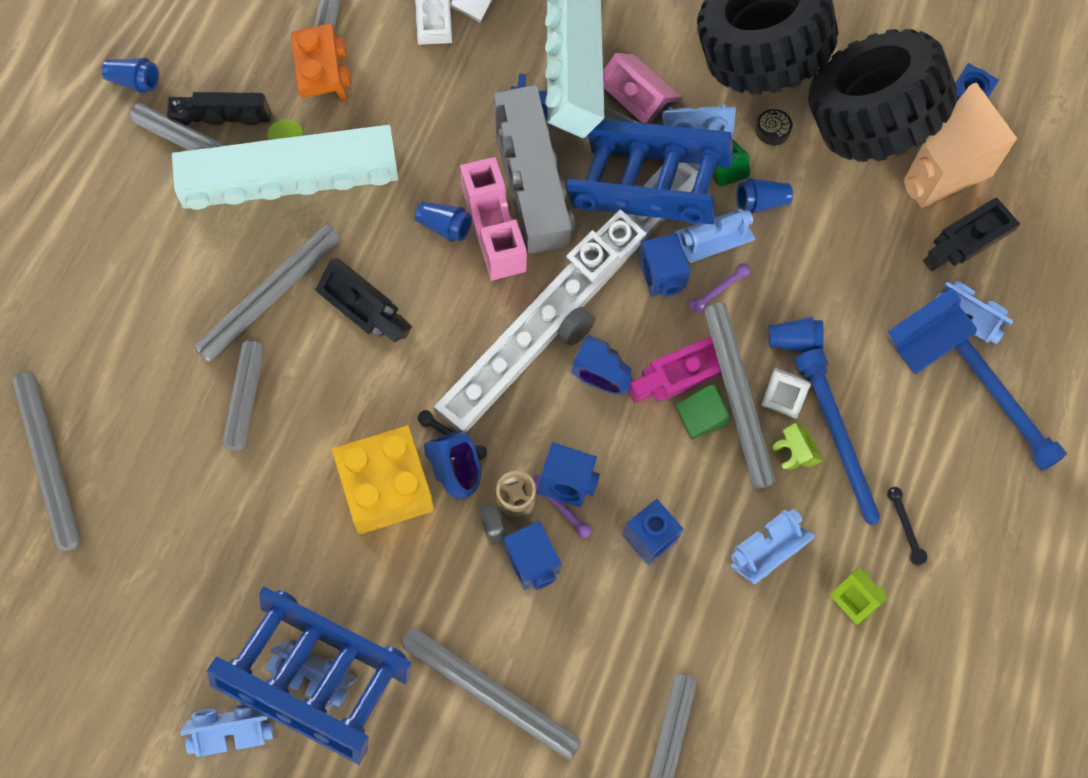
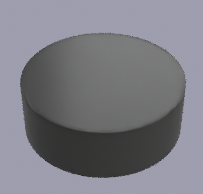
(576, 325)
(492, 524)

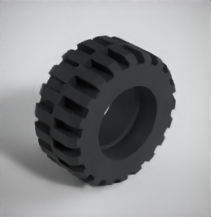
(758, 58)
(883, 95)

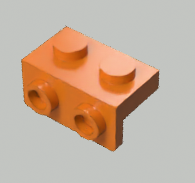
(320, 61)

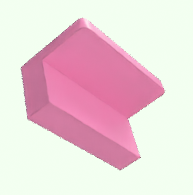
(637, 87)

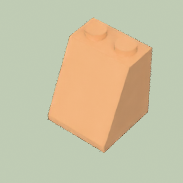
(962, 152)

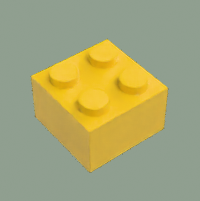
(383, 480)

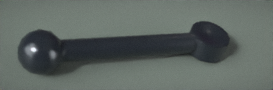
(427, 419)
(917, 556)

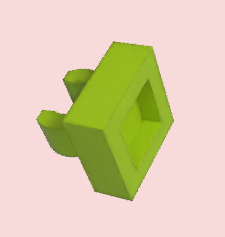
(802, 447)
(858, 596)

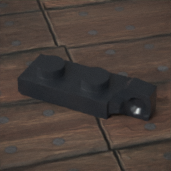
(220, 107)
(971, 234)
(361, 301)

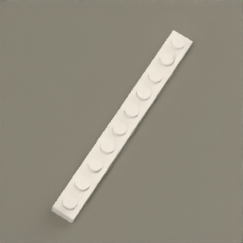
(535, 329)

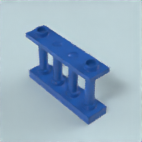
(654, 142)
(310, 715)

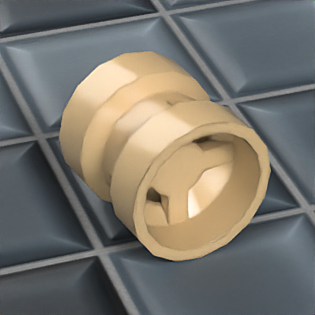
(517, 487)

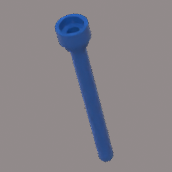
(813, 366)
(1044, 451)

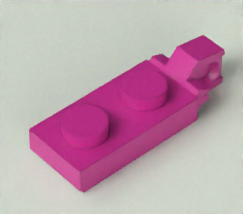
(677, 372)

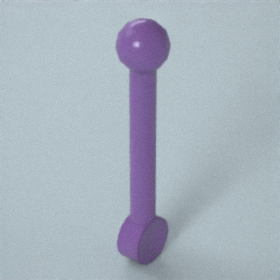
(698, 305)
(582, 529)

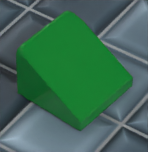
(739, 168)
(703, 412)

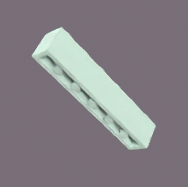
(574, 65)
(284, 167)

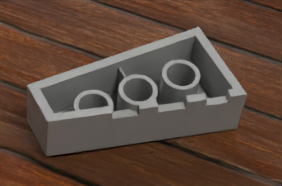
(532, 170)

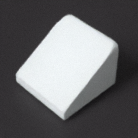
(785, 393)

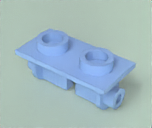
(707, 118)
(709, 239)
(984, 316)
(760, 556)
(313, 669)
(211, 729)

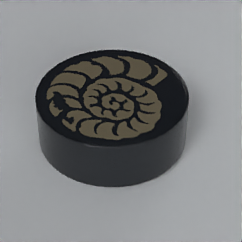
(774, 127)

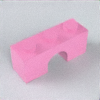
(496, 232)

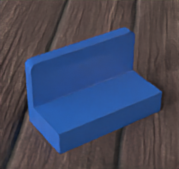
(932, 331)

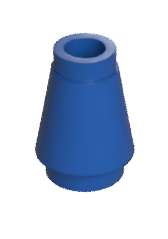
(134, 73)
(762, 195)
(445, 220)
(797, 335)

